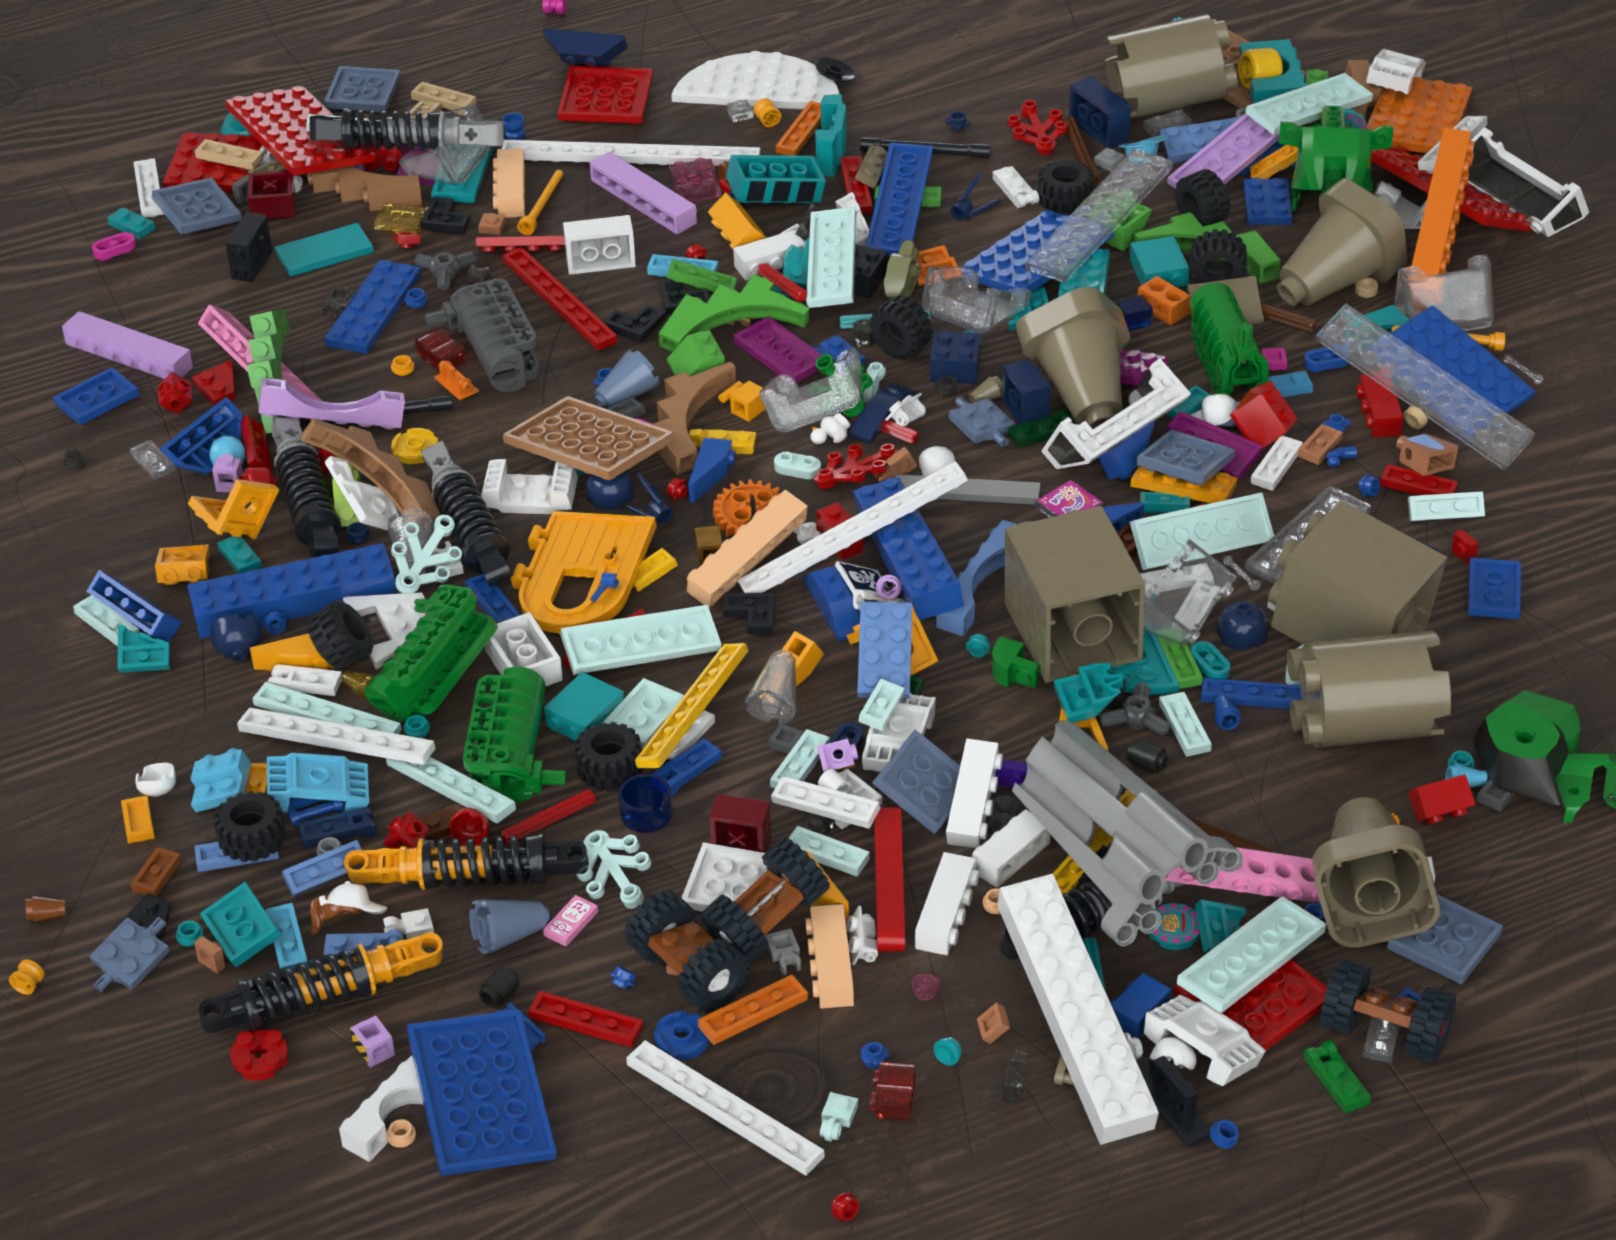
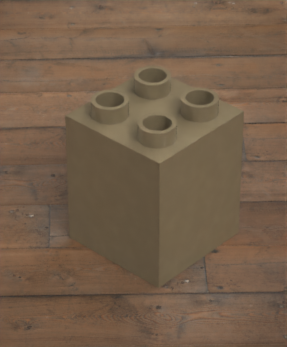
(1354, 579)
(1074, 592)

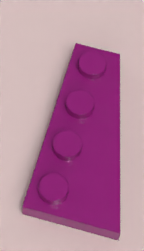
(1246, 450)

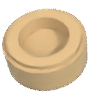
(1366, 287)
(1415, 418)

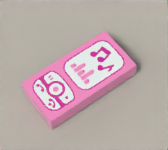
(570, 920)

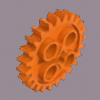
(733, 505)

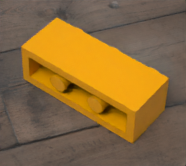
(734, 222)

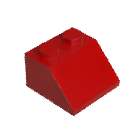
(1263, 414)

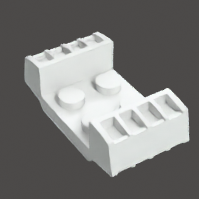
(1395, 70)
(529, 492)
(909, 715)
(1209, 1033)

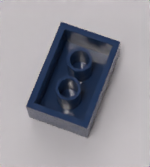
(1100, 112)

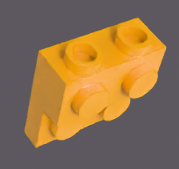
(182, 564)

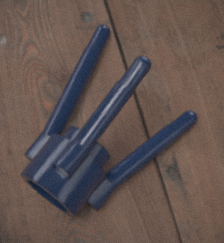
(963, 206)
(657, 508)

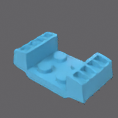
(317, 778)

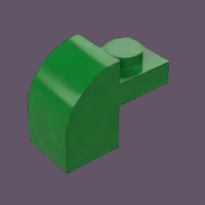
(1010, 665)

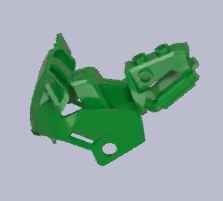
(1332, 152)

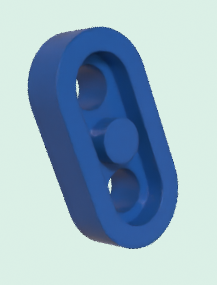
(1323, 359)

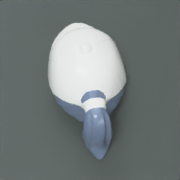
(1217, 410)

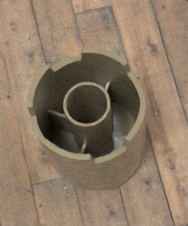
(1171, 65)
(1368, 689)

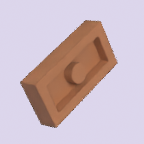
(1319, 444)

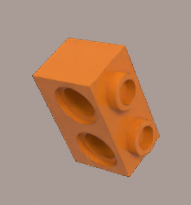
(1167, 301)

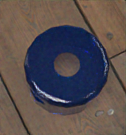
(640, 797)

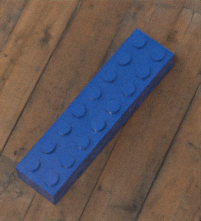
(912, 555)
(293, 587)

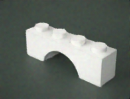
(365, 1130)

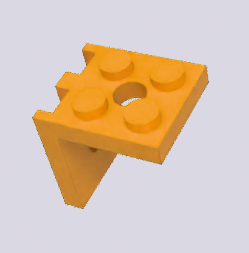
(231, 513)
(921, 650)

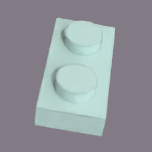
(881, 704)

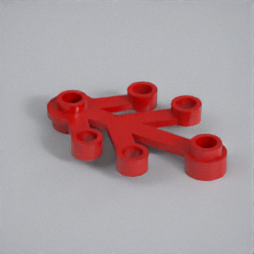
(1044, 144)
(828, 477)

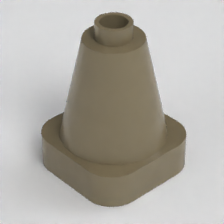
(1348, 243)
(1078, 348)
(1373, 877)

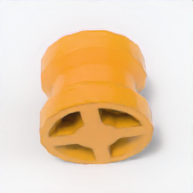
(26, 977)

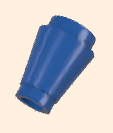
(1226, 713)

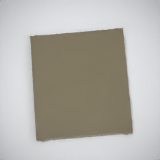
(1247, 296)

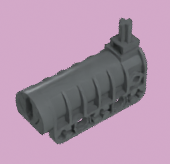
(493, 331)

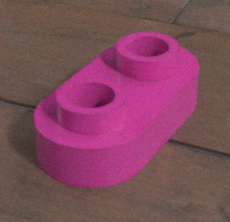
(113, 246)

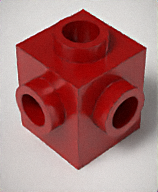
(174, 393)
(405, 831)

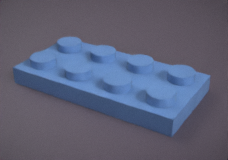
(1190, 139)
(884, 646)

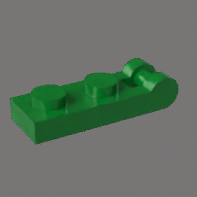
(1337, 1077)

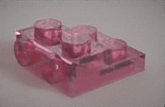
(695, 179)

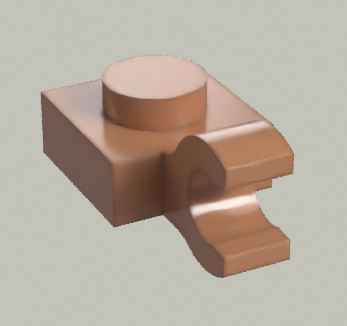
(898, 463)

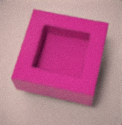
(1276, 358)

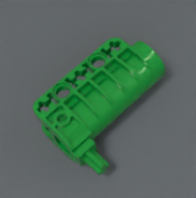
(1225, 340)
(432, 654)
(508, 735)

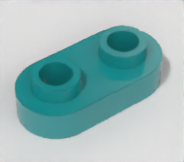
(1210, 660)

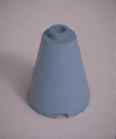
(626, 380)
(505, 922)

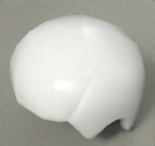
(934, 459)
(156, 779)
(1175, 1049)

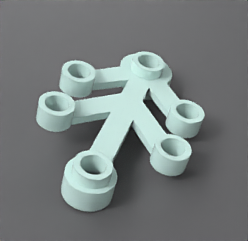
(424, 557)
(597, 845)

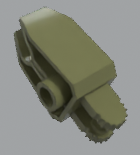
(902, 271)

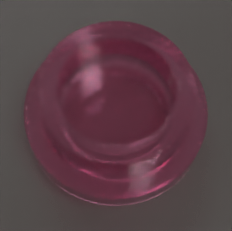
(924, 986)

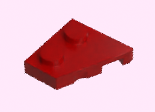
(216, 383)

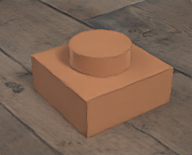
(492, 223)
(210, 954)
(993, 1023)

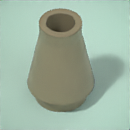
(990, 388)

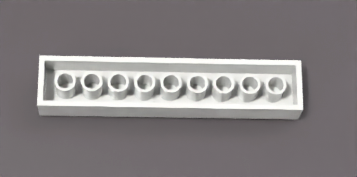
(1077, 1009)

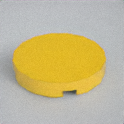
(409, 445)

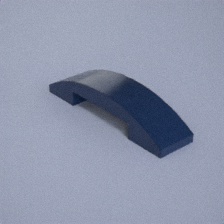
(870, 420)

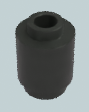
(1147, 756)
(499, 986)

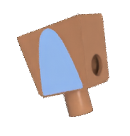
(1427, 453)

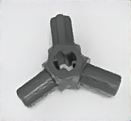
(445, 266)
(1136, 713)

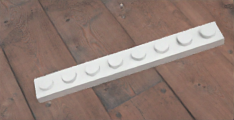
(1468, 123)
(336, 736)
(725, 1108)

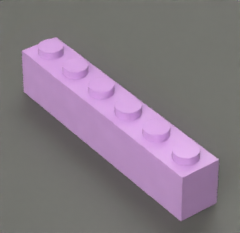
(643, 193)
(126, 346)

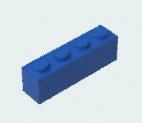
(134, 606)

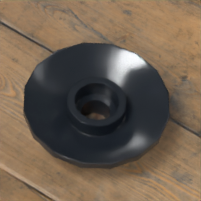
(835, 70)

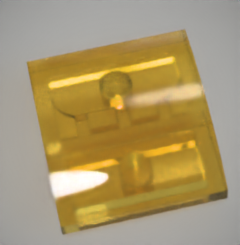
(400, 218)

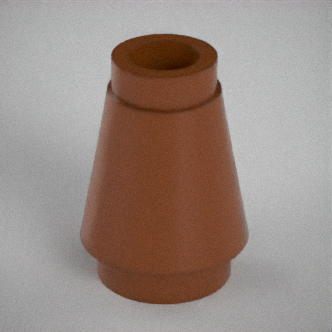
(43, 908)

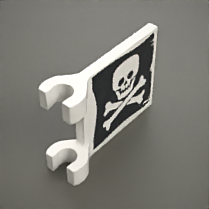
(862, 583)

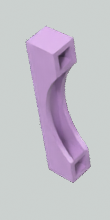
(379, 409)

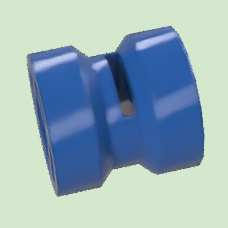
(513, 126)

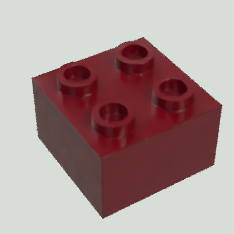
(272, 194)
(741, 823)

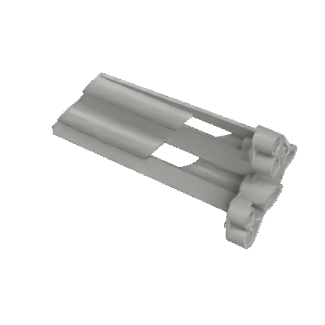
(1079, 784)

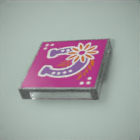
(1066, 499)

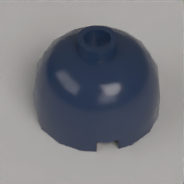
(610, 493)
(1242, 626)
(235, 636)

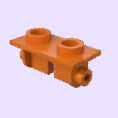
(454, 381)

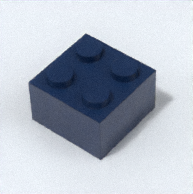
(955, 356)
(1025, 391)

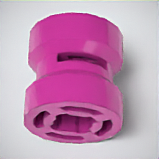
(557, 6)

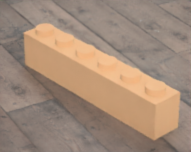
(746, 548)

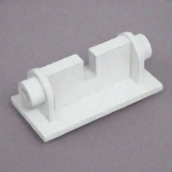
(907, 410)
(861, 936)

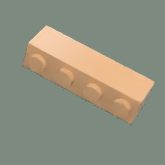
(509, 182)
(831, 956)

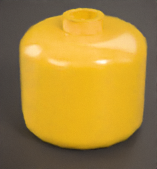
(1259, 64)

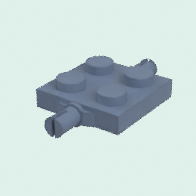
(981, 421)
(129, 954)

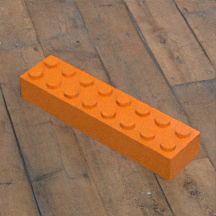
(1444, 202)

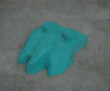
(796, 264)
(1088, 692)

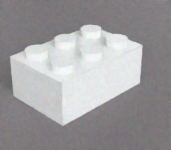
(599, 244)
(523, 644)

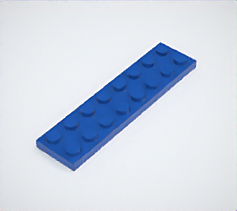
(899, 196)

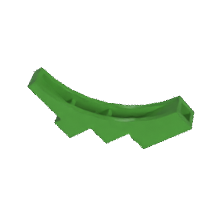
(1185, 228)
(728, 305)
(266, 351)

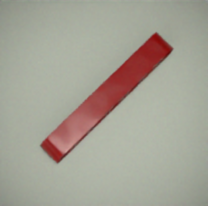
(889, 880)

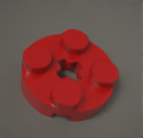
(249, 1043)

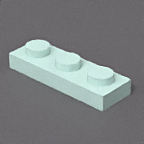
(1446, 506)
(102, 618)
(1185, 724)
(801, 758)
(831, 851)

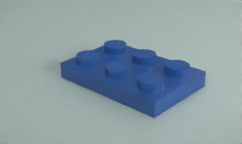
(1267, 201)
(96, 396)
(1494, 588)

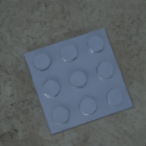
(362, 89)
(196, 205)
(1186, 457)
(920, 781)
(1452, 944)

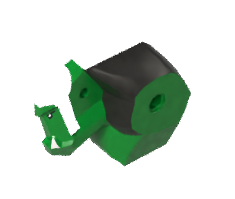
(1533, 752)

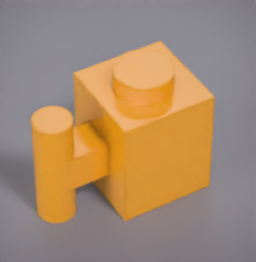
(744, 399)

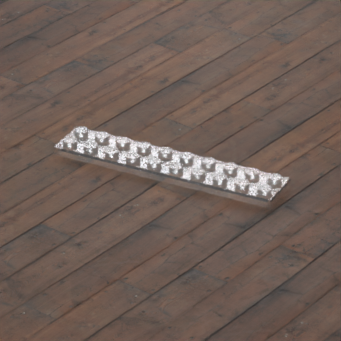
(1098, 215)
(1425, 386)

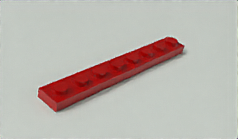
(560, 299)

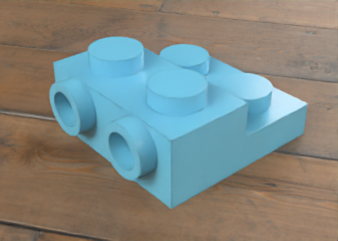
(219, 778)

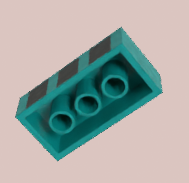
(775, 178)

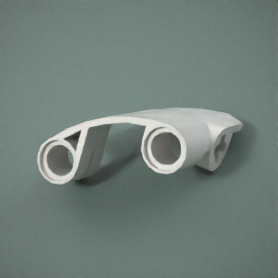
(1408, 212)

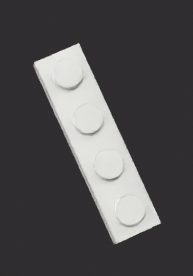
(147, 181)
(825, 802)

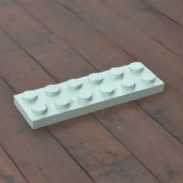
(1306, 103)
(831, 257)
(1212, 527)
(640, 639)
(1251, 954)

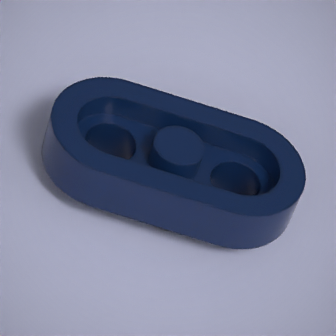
(850, 731)

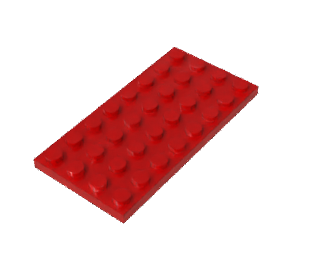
(280, 126)
(1475, 205)

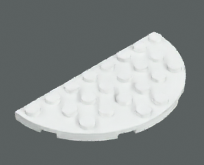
(755, 76)

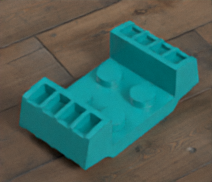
(833, 134)

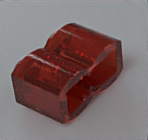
(439, 346)
(894, 1090)

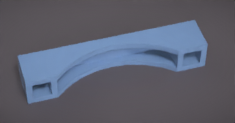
(987, 560)

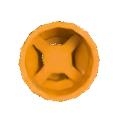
(767, 112)

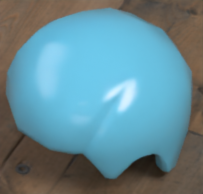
(227, 445)

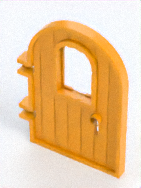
(581, 547)

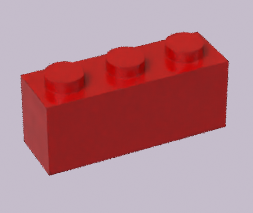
(1380, 408)

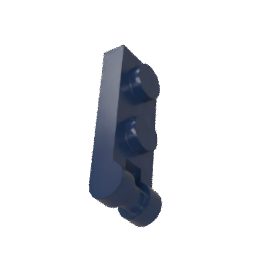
(339, 826)

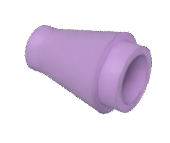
(891, 592)

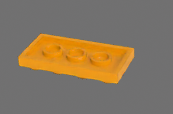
(1214, 490)

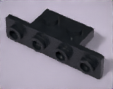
(1174, 1099)

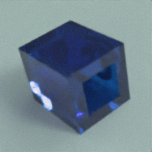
(1136, 312)

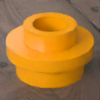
(402, 365)

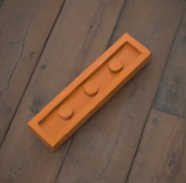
(800, 130)
(752, 1009)

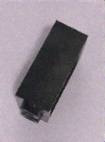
(246, 248)

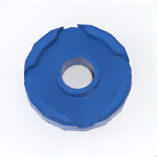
(680, 1048)

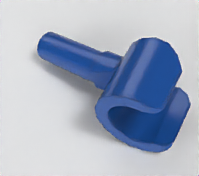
(607, 580)

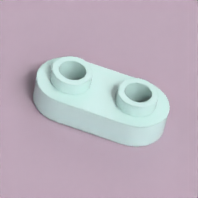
(796, 465)

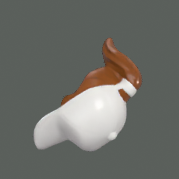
(342, 900)

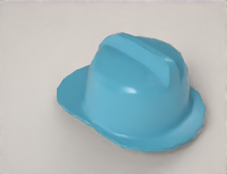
(1148, 145)

